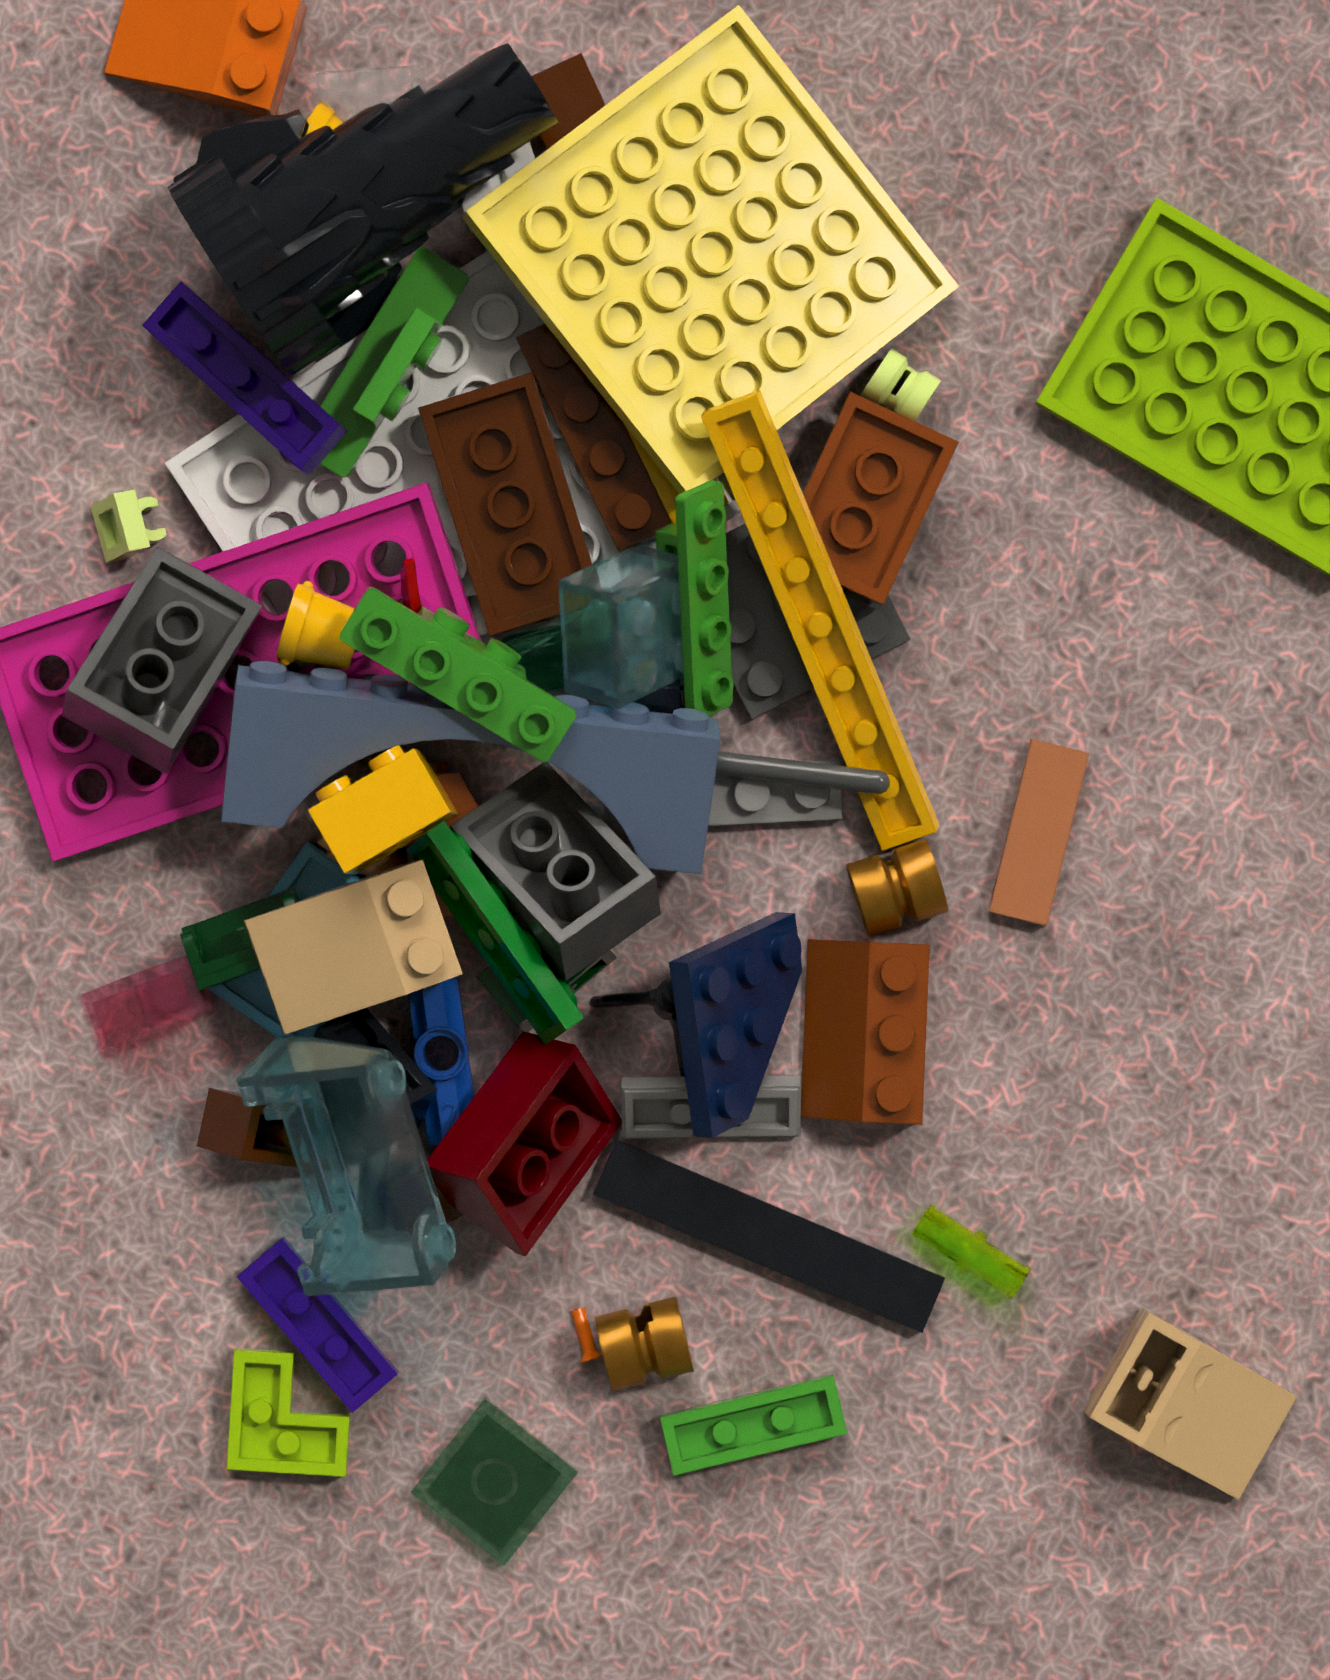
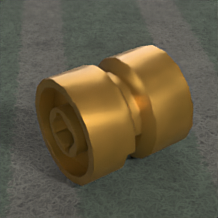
(897, 887)
(644, 1343)

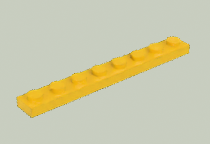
(818, 615)

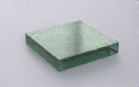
(494, 1481)

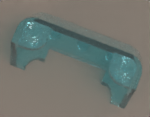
(358, 1161)

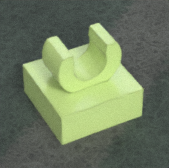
(122, 525)

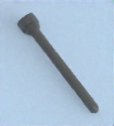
(802, 773)

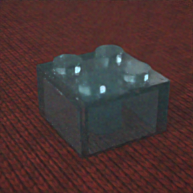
(622, 627)

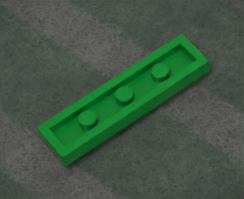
(492, 929)

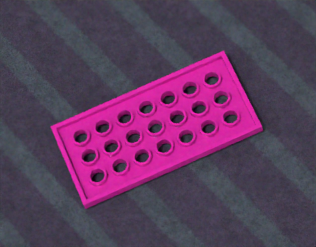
(189, 788)

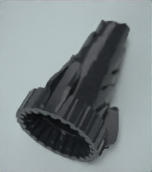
(321, 219)

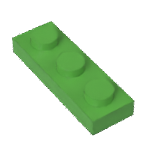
(753, 1424)

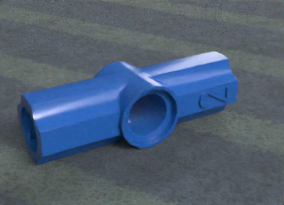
(435, 1013)

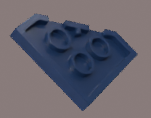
(730, 1016)

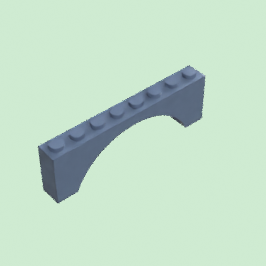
(307, 726)

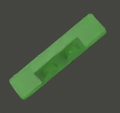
(388, 354)
(704, 596)
(459, 670)

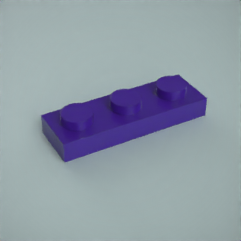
(318, 1327)

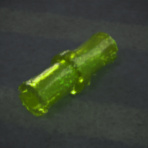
(971, 1251)

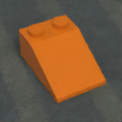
(210, 49)

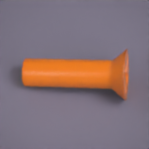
(585, 1335)

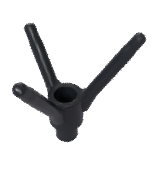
(661, 1000)

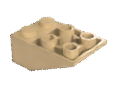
(1189, 1403)

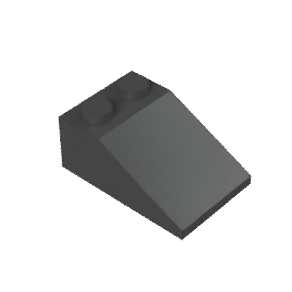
(160, 660)
(560, 869)

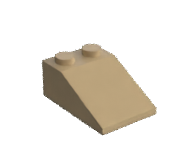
(353, 947)

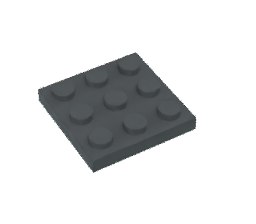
(763, 651)

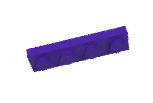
(244, 378)

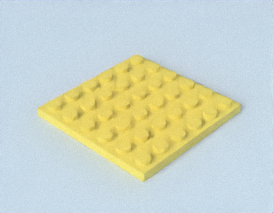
(709, 247)

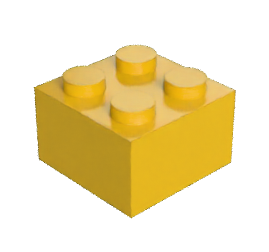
(382, 810)

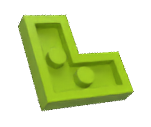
(268, 1433)

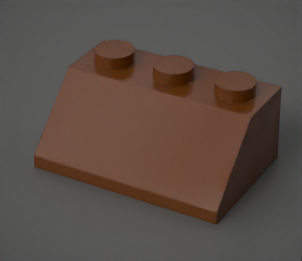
(865, 1031)

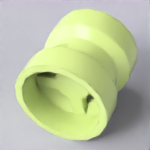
(913, 393)

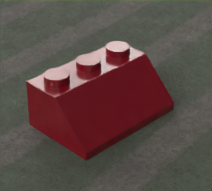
(525, 1141)

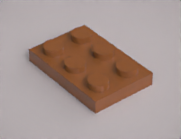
(874, 492)

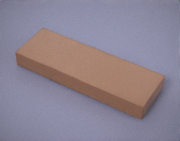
(1038, 832)

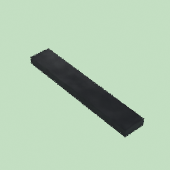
(769, 1235)

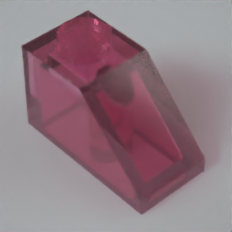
(145, 1002)

